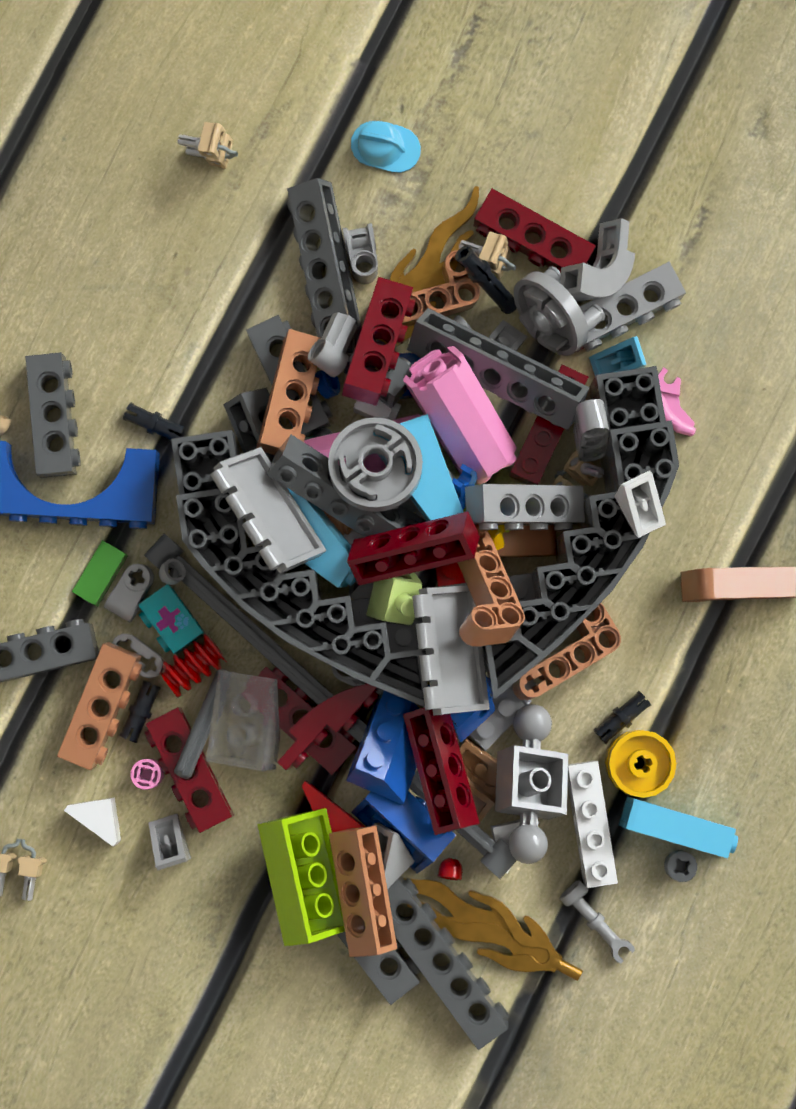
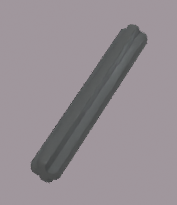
(198, 734)

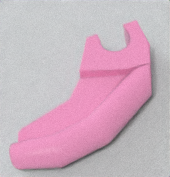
(670, 396)

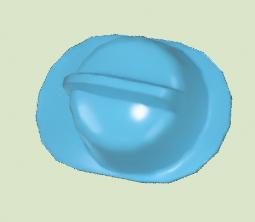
(385, 146)

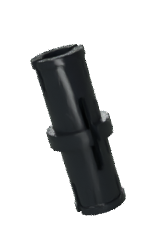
(153, 422)
(140, 711)
(622, 717)

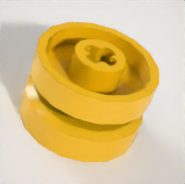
(658, 763)

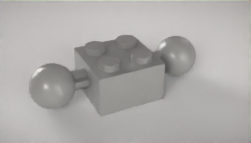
(531, 783)

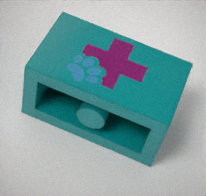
(170, 619)

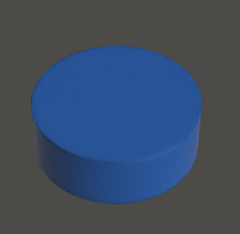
(328, 385)

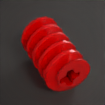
(192, 665)

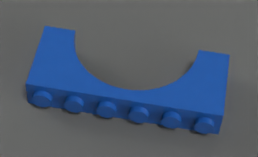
(127, 500)

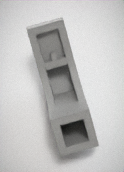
(610, 268)

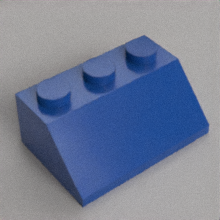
(385, 752)
(409, 821)

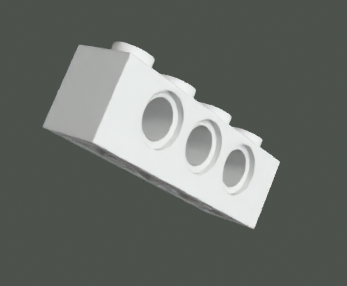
(591, 824)

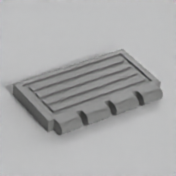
(269, 511)
(450, 664)

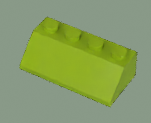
(302, 876)

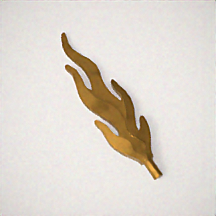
(429, 269)
(498, 927)

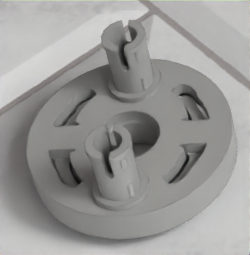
(553, 313)
(392, 483)

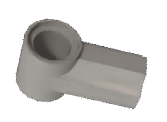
(330, 350)

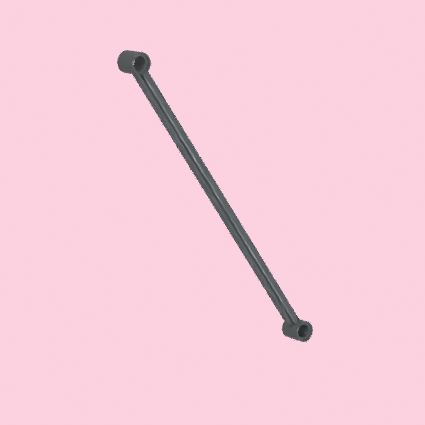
(495, 854)

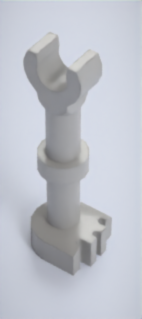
(574, 896)

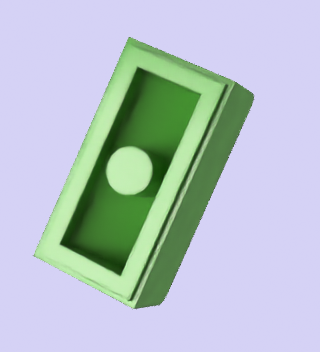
(100, 573)

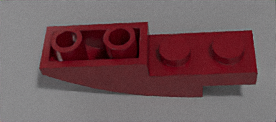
(335, 712)

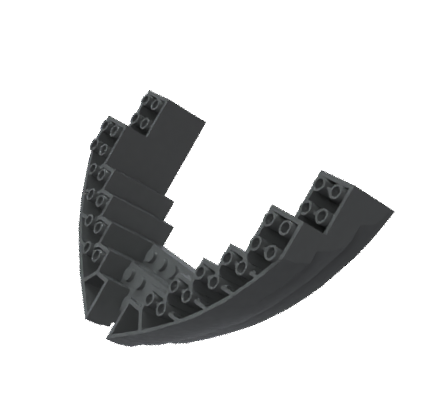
(387, 652)

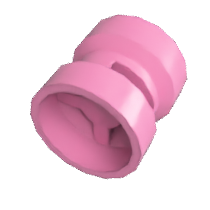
(149, 770)

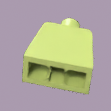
(393, 600)

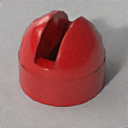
(450, 869)

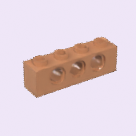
(294, 348)
(75, 746)
(363, 891)

